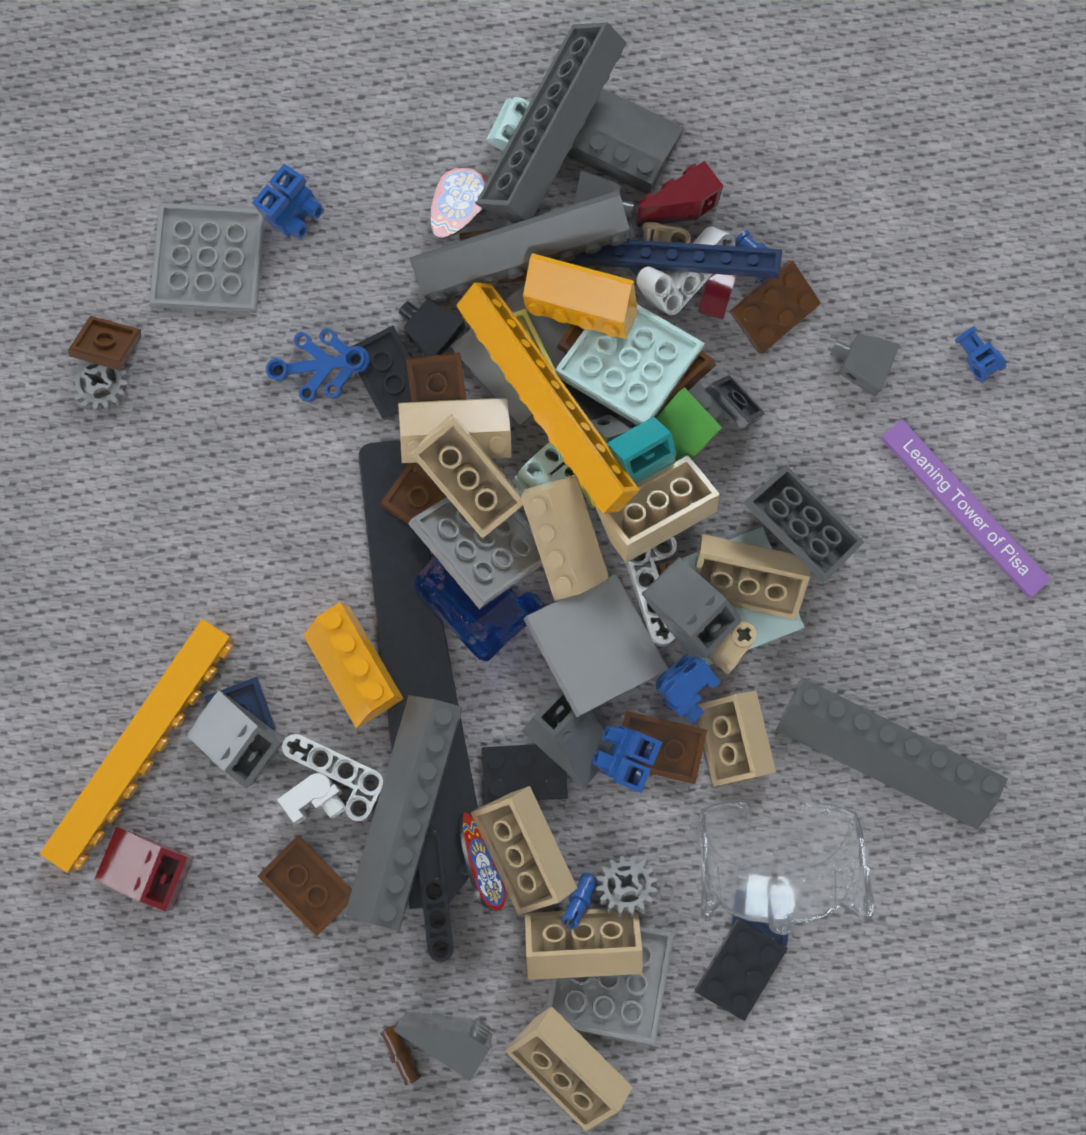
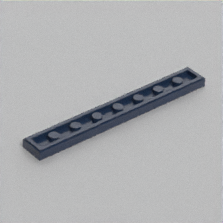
(687, 258)

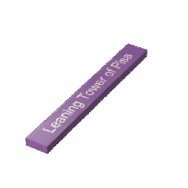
(965, 509)

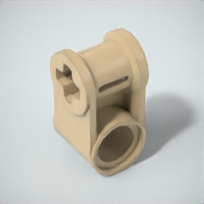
(664, 233)
(731, 650)

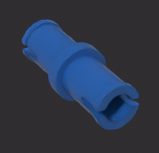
(579, 901)

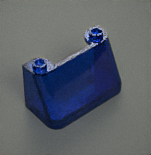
(483, 629)

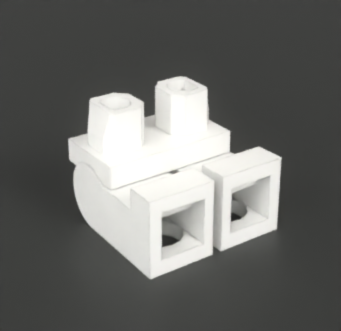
(315, 791)

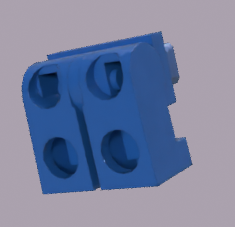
(288, 203)
(681, 684)
(625, 756)

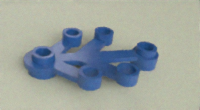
(322, 364)

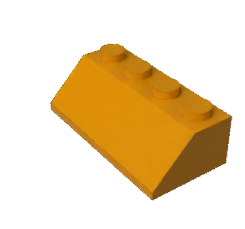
(580, 296)
(352, 664)

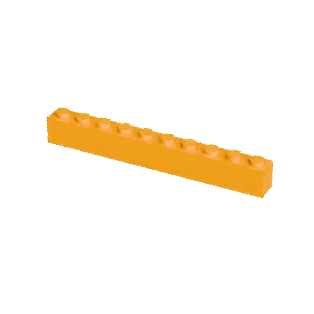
(547, 398)
(137, 747)

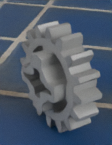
(96, 391)
(624, 875)

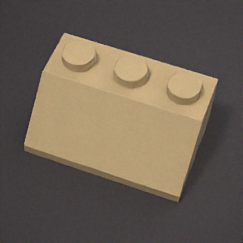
(736, 739)

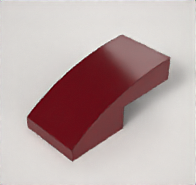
(716, 295)

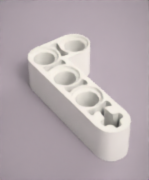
(674, 289)
(648, 567)
(332, 770)

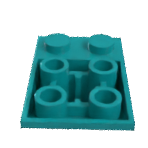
(644, 449)

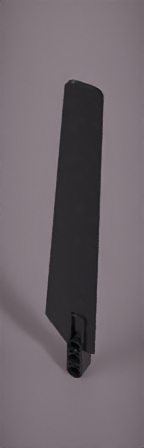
(420, 665)

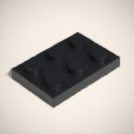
(387, 371)
(522, 766)
(741, 969)

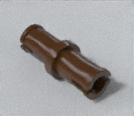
(400, 1055)

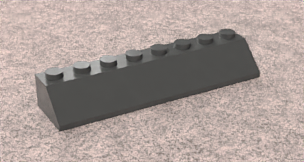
(552, 121)
(508, 250)
(891, 754)
(404, 812)

